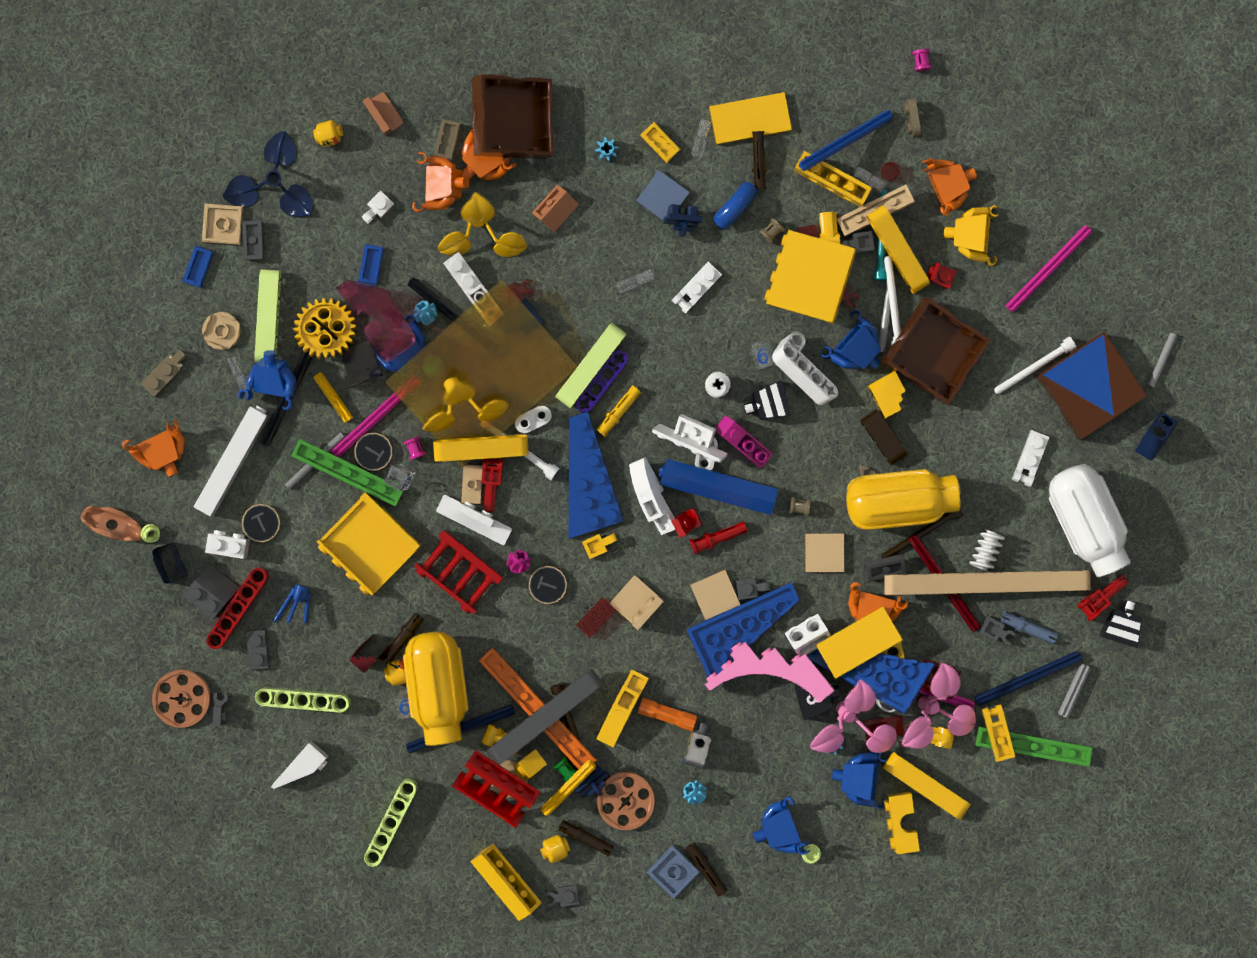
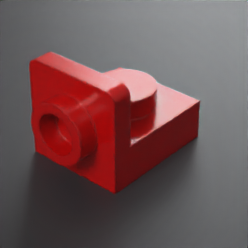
(941, 275)
(686, 522)

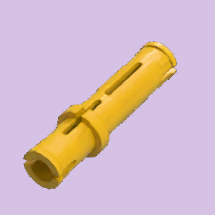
(615, 415)

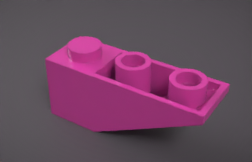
(743, 441)

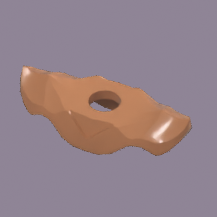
(98, 517)

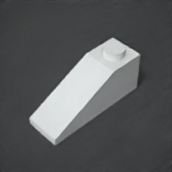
(305, 763)

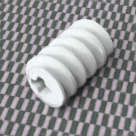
(721, 378)
(986, 551)

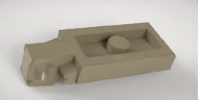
(164, 373)

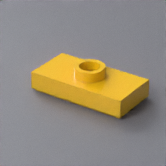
(660, 142)

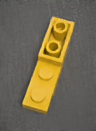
(622, 708)

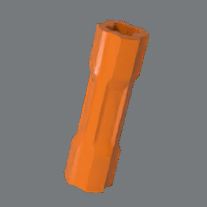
(655, 710)

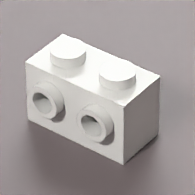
(226, 545)

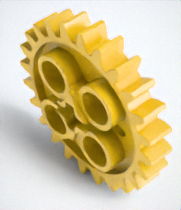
(336, 317)

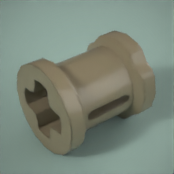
(771, 231)
(799, 506)

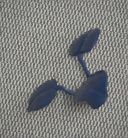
(294, 202)

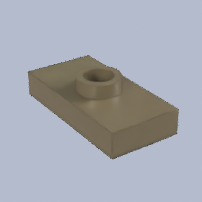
(447, 139)

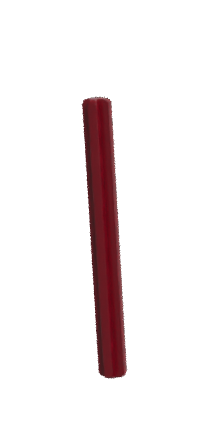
(934, 568)

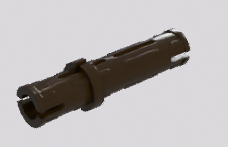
(759, 160)
(406, 632)
(585, 837)
(702, 863)

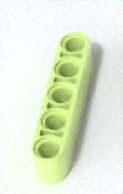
(267, 312)
(591, 365)
(293, 702)
(384, 828)

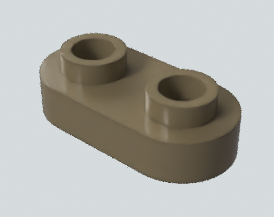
(911, 110)

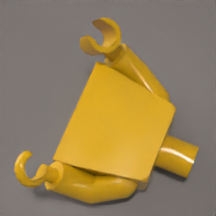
(972, 233)

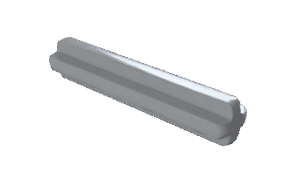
(1074, 690)

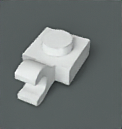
(379, 206)

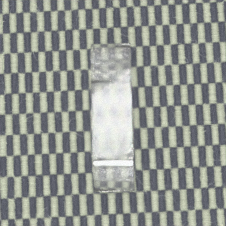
(869, 179)

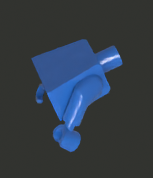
(857, 347)
(397, 362)
(270, 377)
(860, 778)
(780, 829)

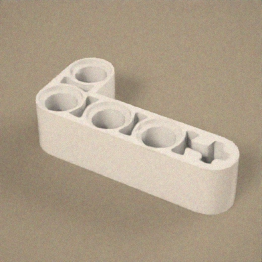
(802, 371)

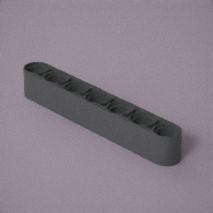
(545, 716)

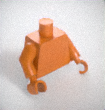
(483, 166)
(443, 183)
(949, 183)
(160, 450)
(865, 603)

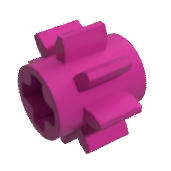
(518, 561)

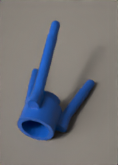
(299, 594)

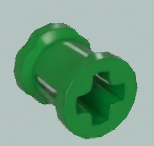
(565, 768)

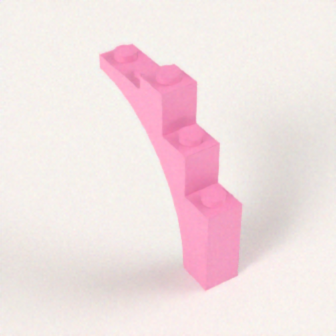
(747, 662)

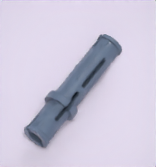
(1020, 623)

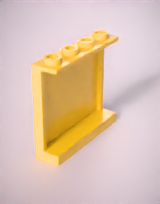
(810, 276)
(368, 544)

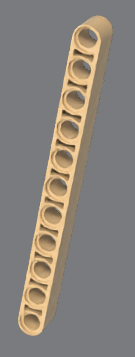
(987, 582)

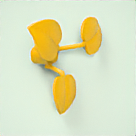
(477, 213)
(459, 392)

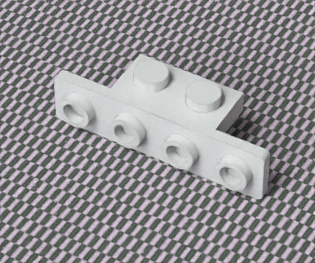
(692, 435)
(478, 521)

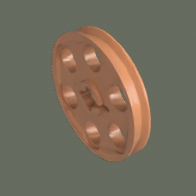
(174, 704)
(628, 810)

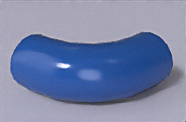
(735, 205)

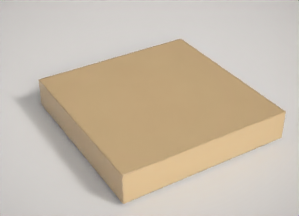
(222, 224)
(824, 552)
(715, 594)

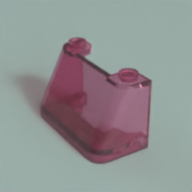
(389, 329)

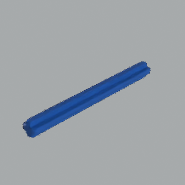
(845, 140)

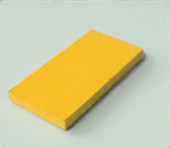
(740, 118)
(859, 642)

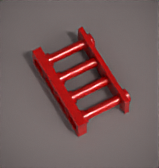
(476, 565)
(503, 780)

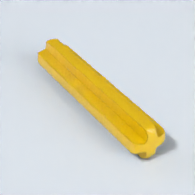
(333, 397)

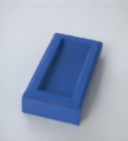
(371, 264)
(198, 266)

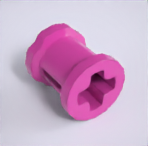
(922, 60)
(414, 448)

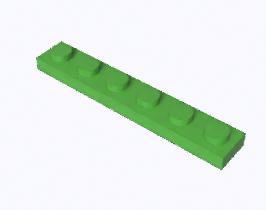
(346, 471)
(1041, 747)

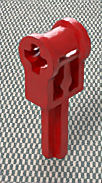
(491, 478)
(1099, 600)

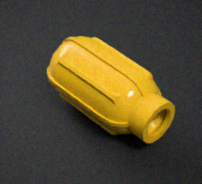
(901, 499)
(436, 686)

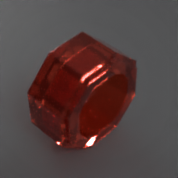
(890, 171)

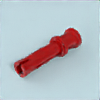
(709, 540)

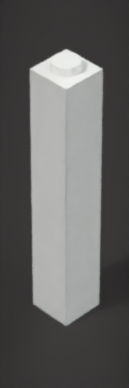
(232, 460)

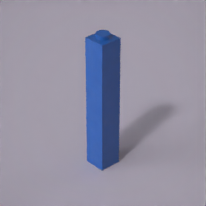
(718, 486)

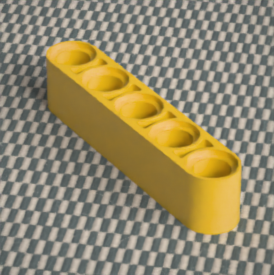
(898, 249)
(480, 447)
(926, 786)

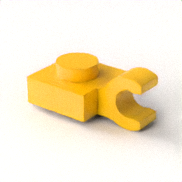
(596, 545)

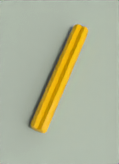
(567, 788)

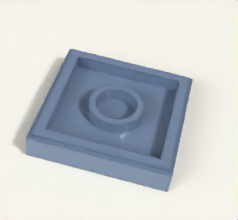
(660, 194)
(673, 871)

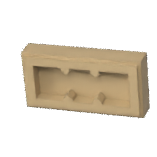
(472, 484)

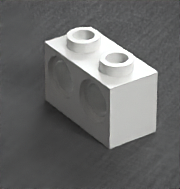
(808, 635)

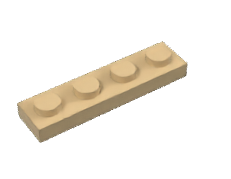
(858, 219)

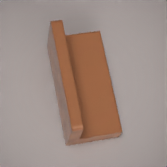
(383, 113)
(555, 208)

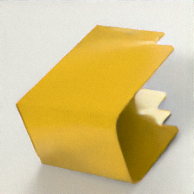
(888, 394)

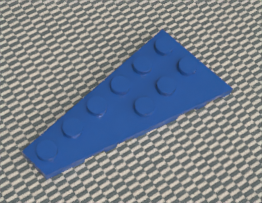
(590, 490)
(740, 624)
(891, 678)

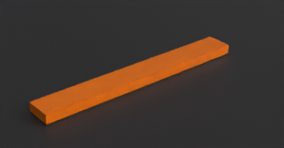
(531, 703)

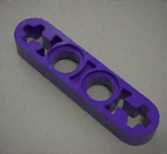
(604, 383)

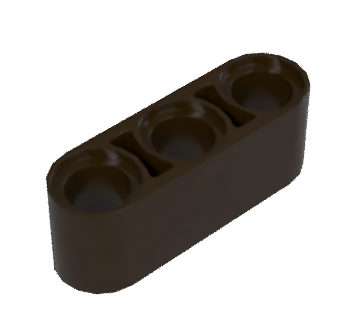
(884, 437)

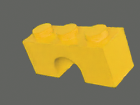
(898, 806)

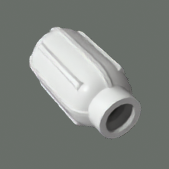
(1089, 518)

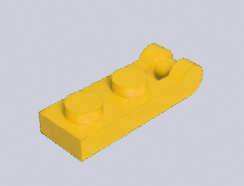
(998, 733)

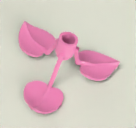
(859, 699)
(962, 721)

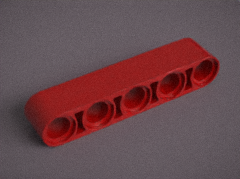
(231, 614)

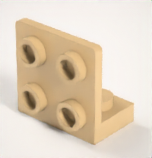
(636, 602)

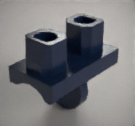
(682, 222)
(593, 783)

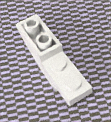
(465, 277)
(649, 495)

